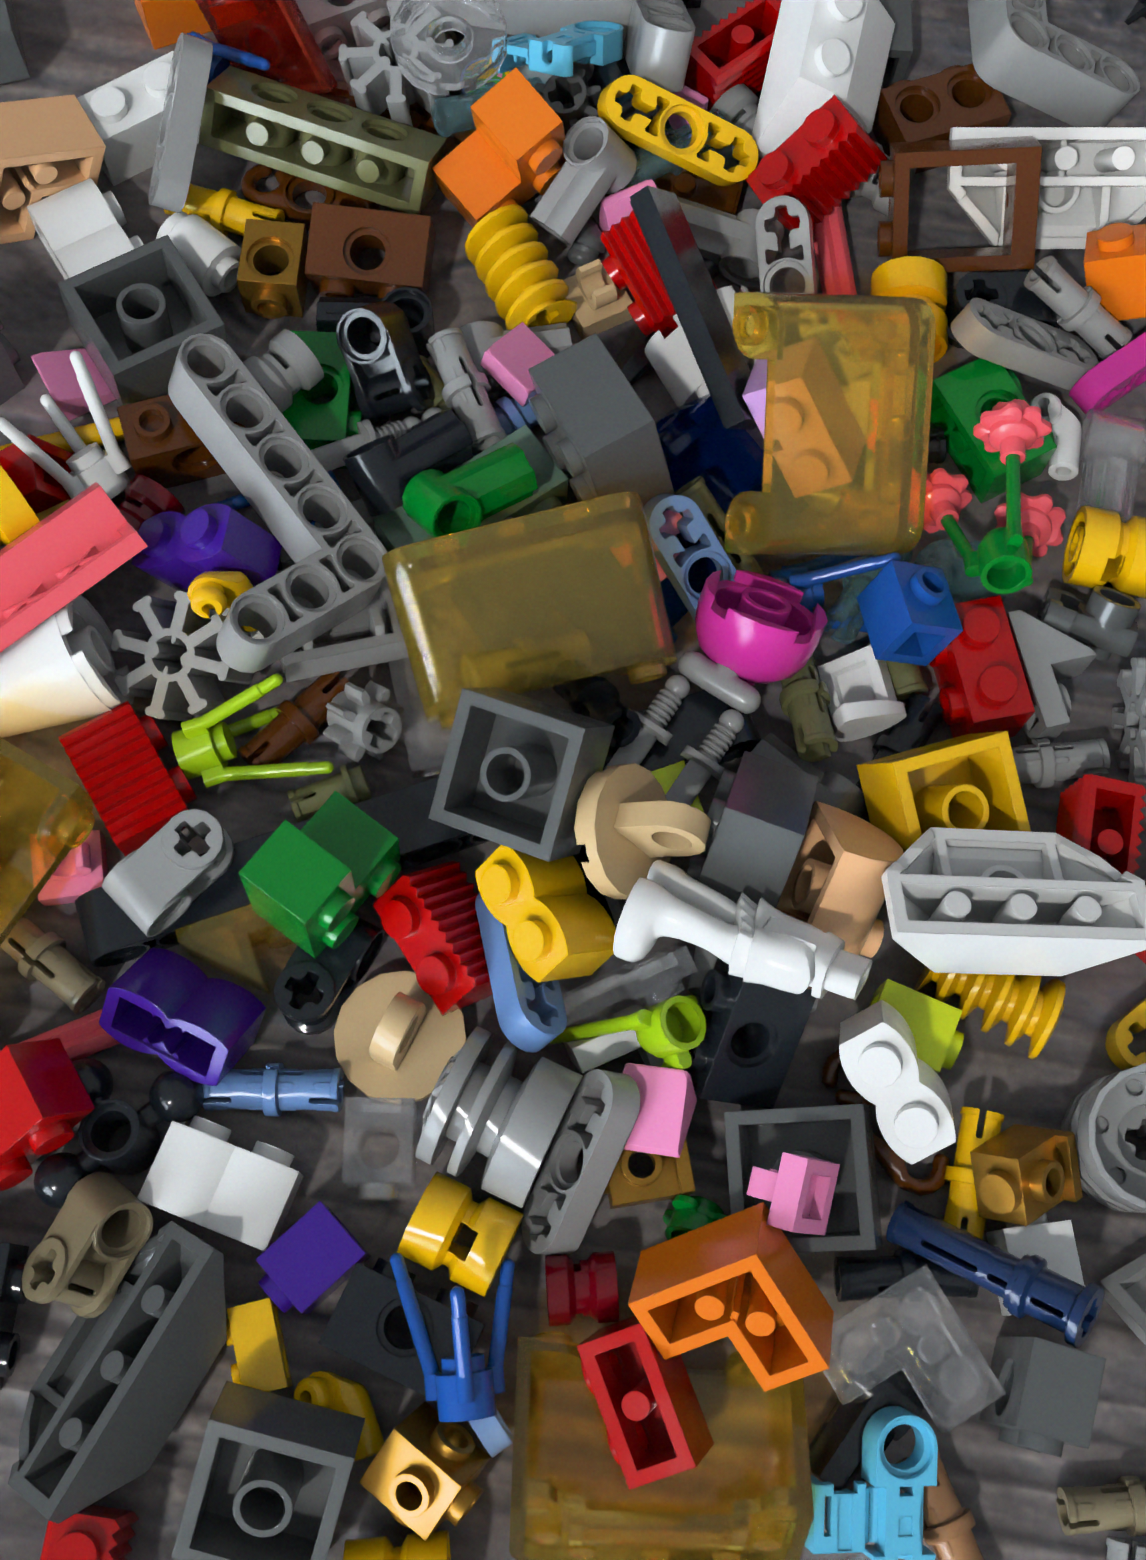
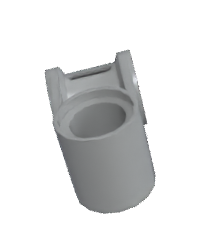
(166, 874)

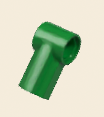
(469, 493)

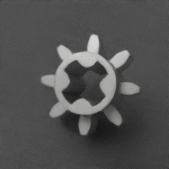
(364, 721)

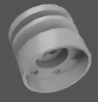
(496, 1116)
(1099, 1118)

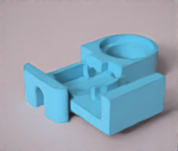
(579, 42)
(880, 1510)

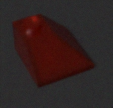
(274, 32)

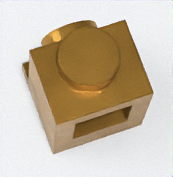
(1025, 1173)
(669, 1178)

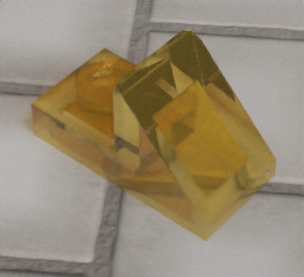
(231, 944)

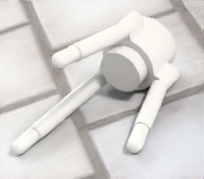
(89, 462)

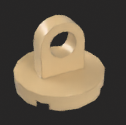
(630, 826)
(395, 1038)

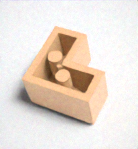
(42, 151)

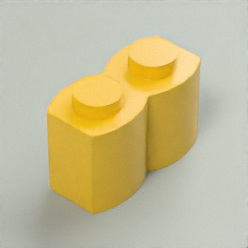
(547, 914)

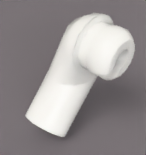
(1066, 433)

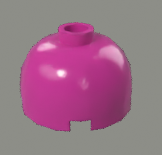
(757, 626)

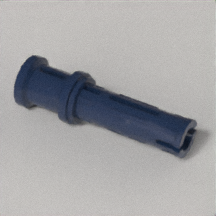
(1022, 1283)

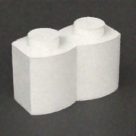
(81, 228)
(885, 1070)
(222, 1184)

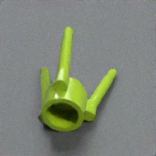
(207, 745)
(661, 1029)

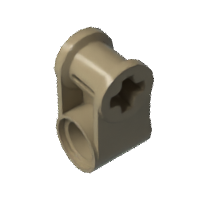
(89, 1246)

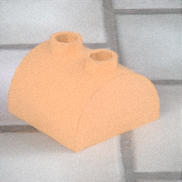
(839, 878)

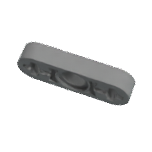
(180, 123)
(771, 241)
(1022, 343)
(600, 1125)

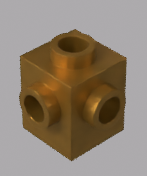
(426, 1472)

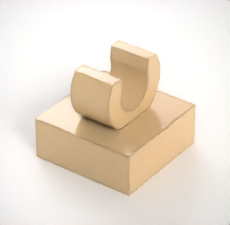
(598, 300)

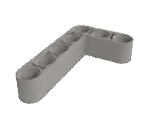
(655, 32)
(1046, 65)
(282, 504)

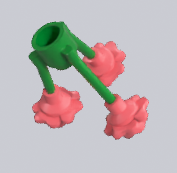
(1023, 522)

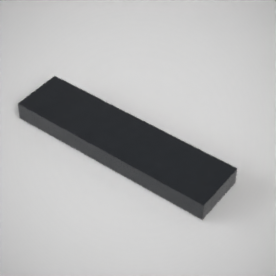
(695, 303)

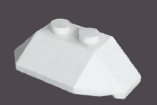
(819, 53)
(1085, 182)
(1011, 904)

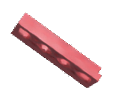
(61, 560)

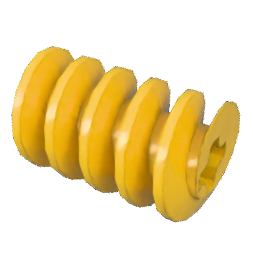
(518, 270)
(1007, 999)

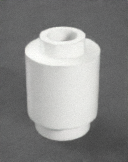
(205, 250)

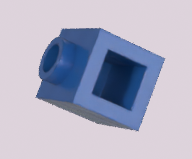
(909, 613)

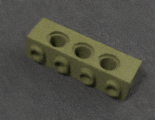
(321, 140)

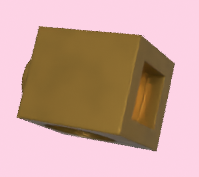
(269, 249)

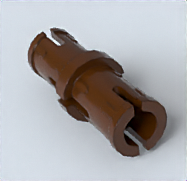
(294, 724)

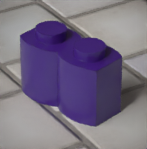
(203, 541)
(182, 1015)

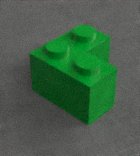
(320, 875)

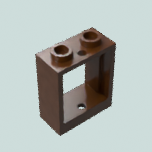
(1021, 199)

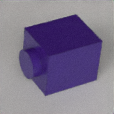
(310, 1260)

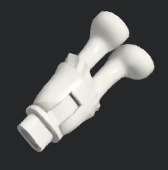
(750, 937)

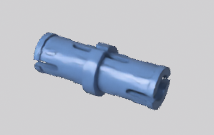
(277, 1090)

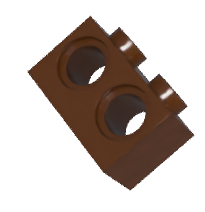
(934, 104)

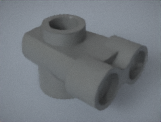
(1101, 624)

